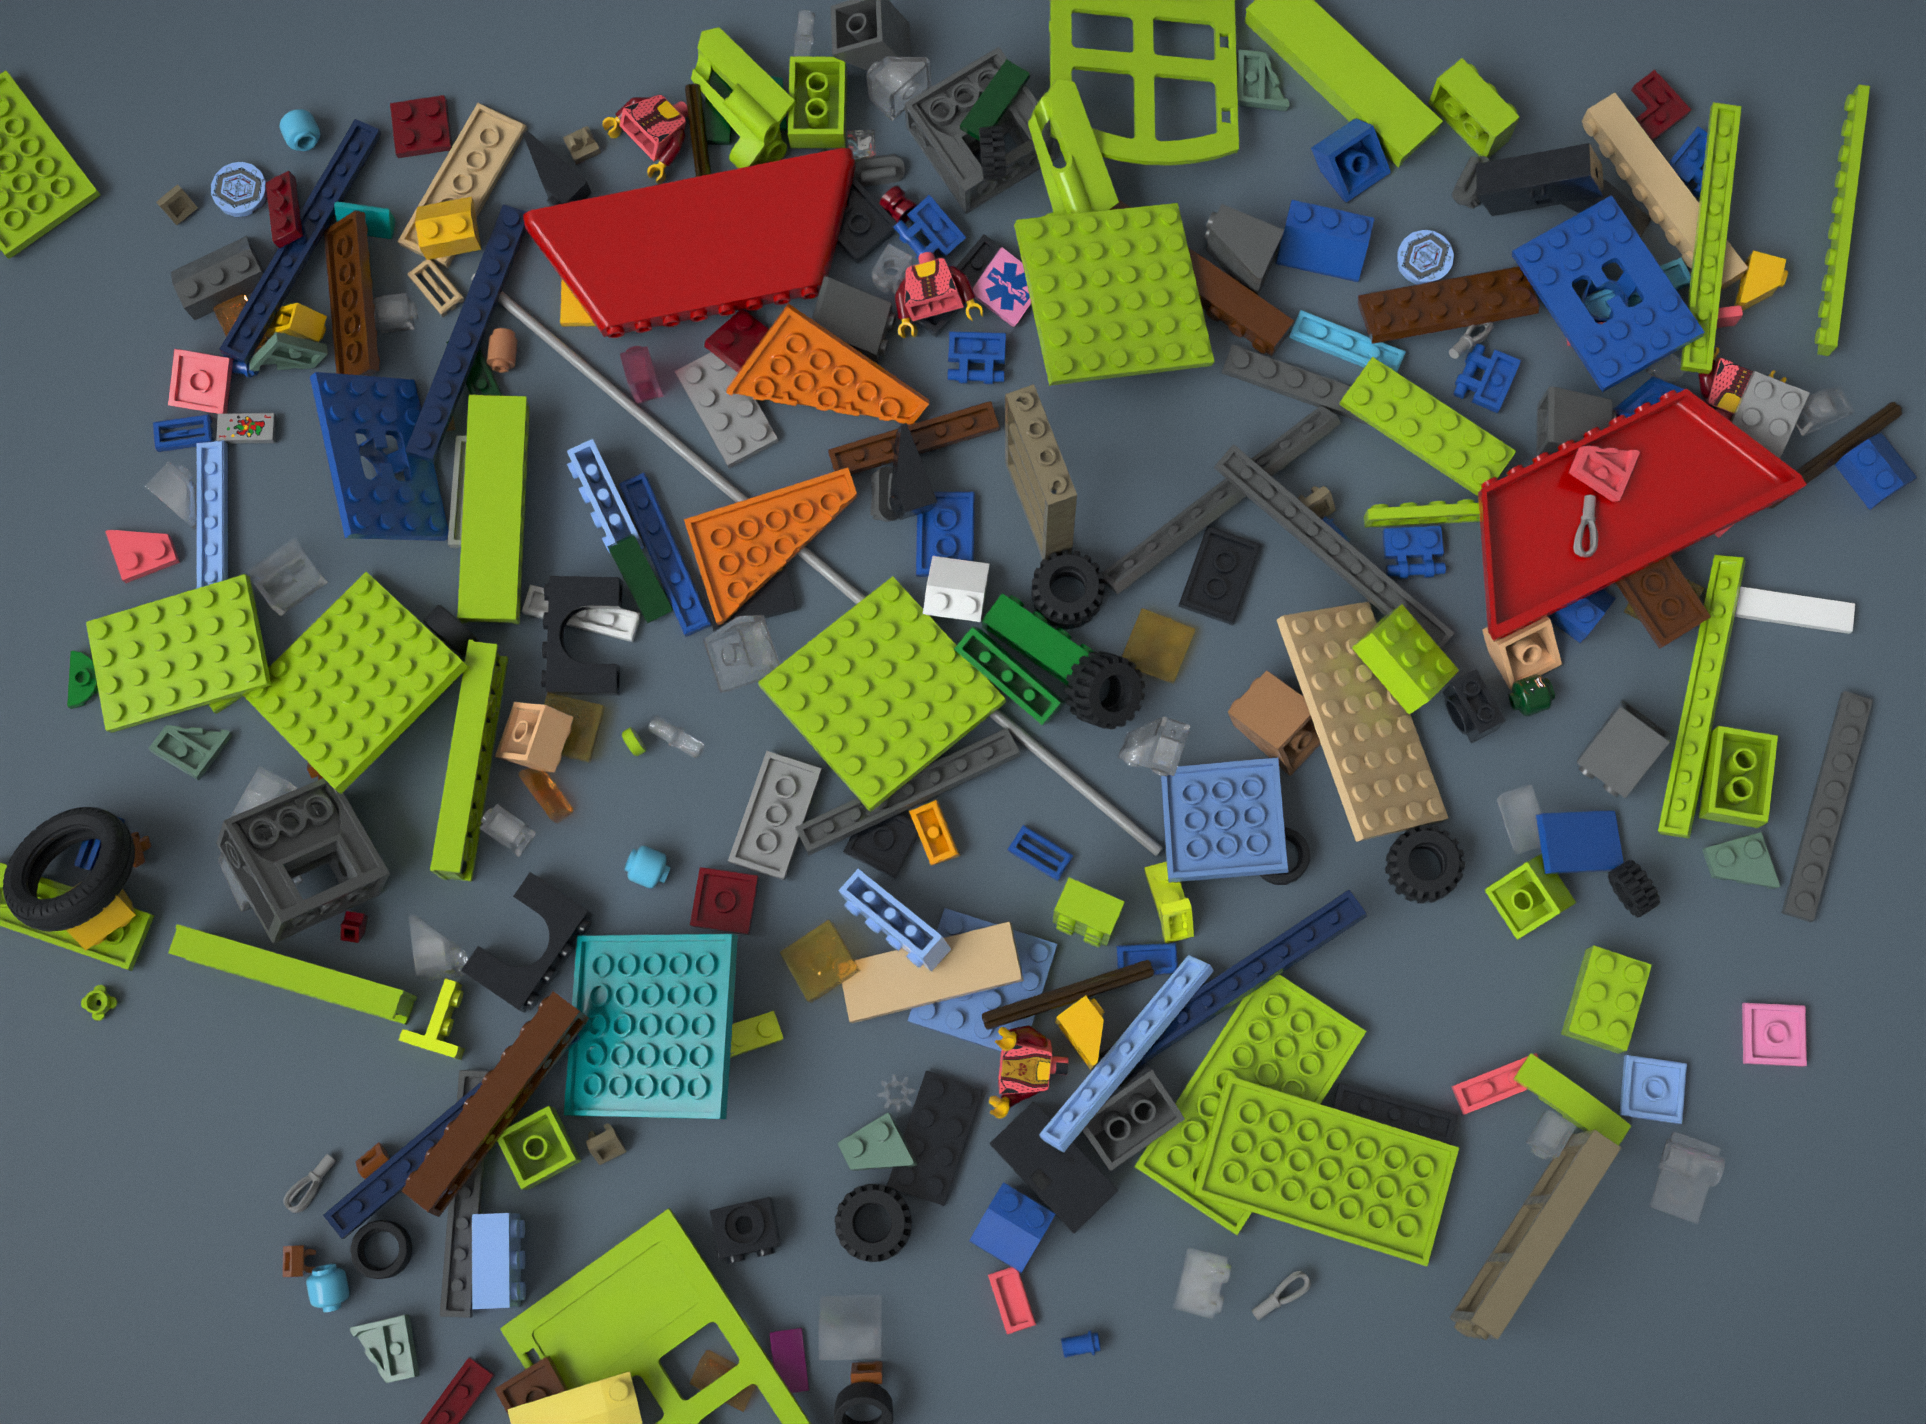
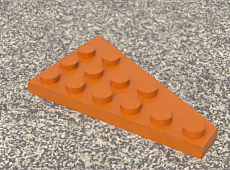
(817, 369)
(755, 538)

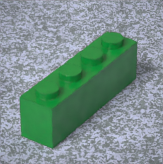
(1033, 637)
(1009, 675)

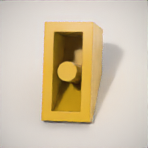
(1761, 279)
(298, 322)

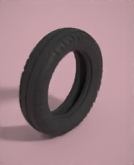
(89, 896)

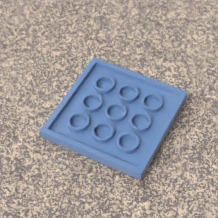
(1224, 820)
(963, 1015)

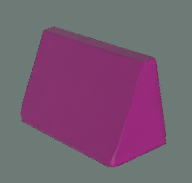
(790, 1358)

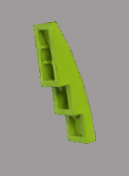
(1570, 1100)

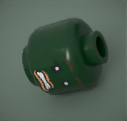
(1531, 695)

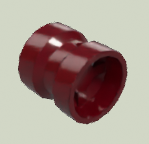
(897, 204)

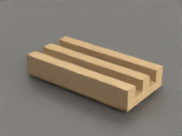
(449, 303)

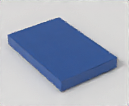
(946, 530)
(1579, 841)

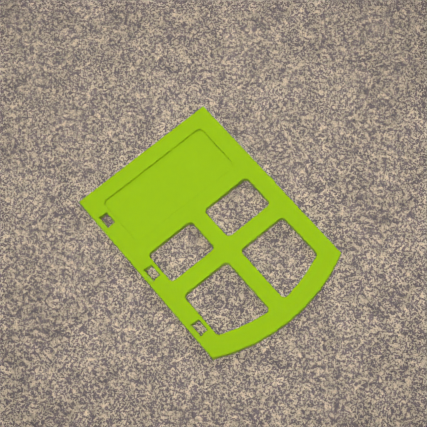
(1146, 65)
(634, 1311)

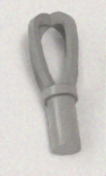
(1467, 341)
(1590, 519)
(316, 1178)
(1274, 1300)

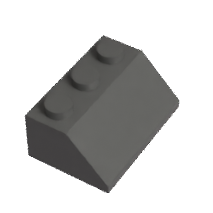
(217, 277)
(1132, 1117)

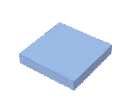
(1653, 1089)

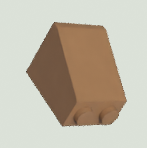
(1276, 721)

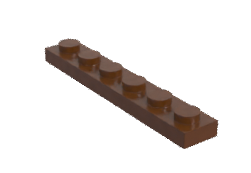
(926, 435)

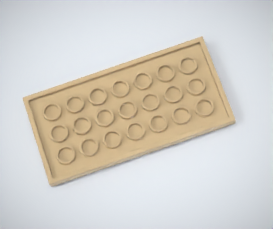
(1360, 724)

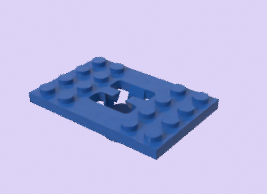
(1631, 335)
(380, 505)

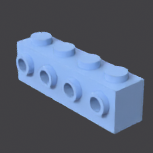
(602, 493)
(895, 920)

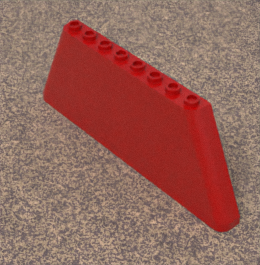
(699, 242)
(1686, 485)

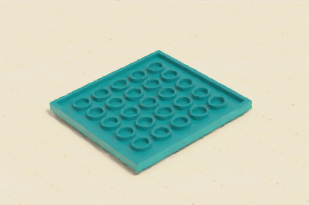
(654, 1026)

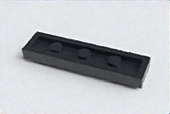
(972, 266)
(1396, 1113)

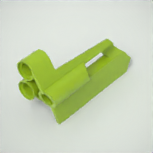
(752, 107)
(1084, 180)

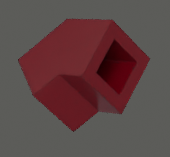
(353, 927)

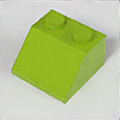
(1529, 897)

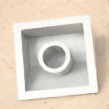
(956, 589)

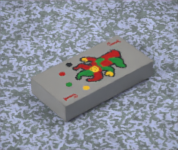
(246, 428)

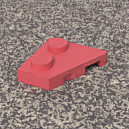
(1604, 469)
(141, 553)

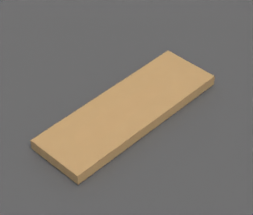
(470, 167)
(894, 984)

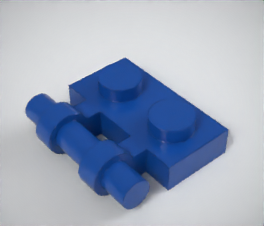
(1690, 159)
(934, 225)
(976, 348)
(1495, 381)
(1413, 543)

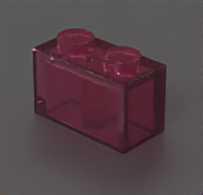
(641, 374)

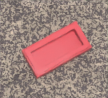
(1011, 1300)

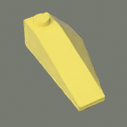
(599, 1402)

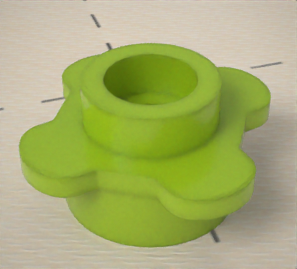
(89, 1002)

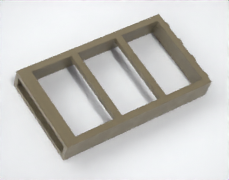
(1037, 470)
(1533, 1236)

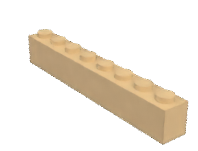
(1652, 180)

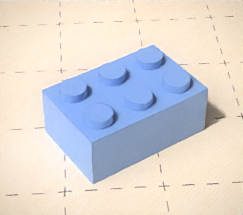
(497, 1261)

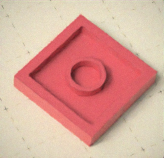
(200, 381)

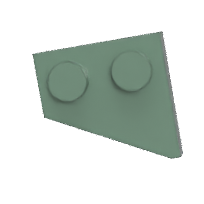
(1257, 82)
(289, 353)
(190, 748)
(1743, 861)
(877, 1146)
(390, 1347)

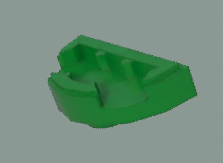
(81, 680)

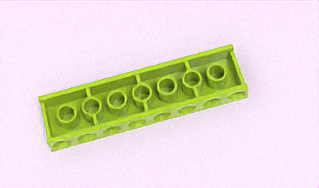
(1344, 73)
(493, 509)
(468, 760)
(292, 974)

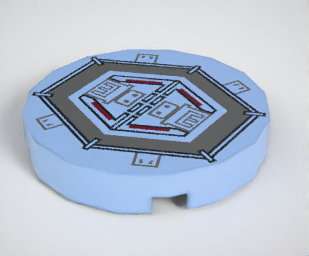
(239, 189)
(1425, 257)

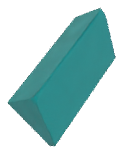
(378, 220)

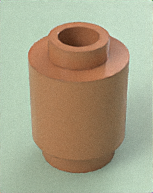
(502, 350)

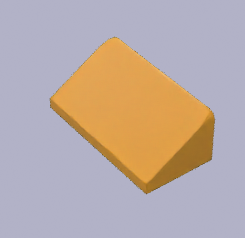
(934, 833)

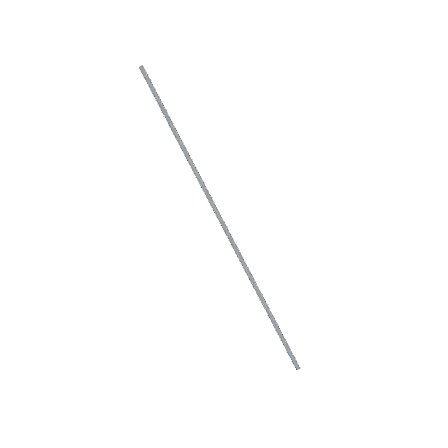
(813, 560)

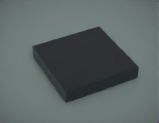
(884, 844)

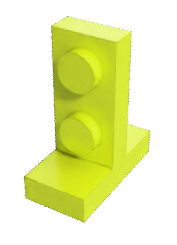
(1171, 904)
(440, 1023)
(755, 1033)

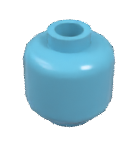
(300, 130)
(647, 867)
(327, 1287)

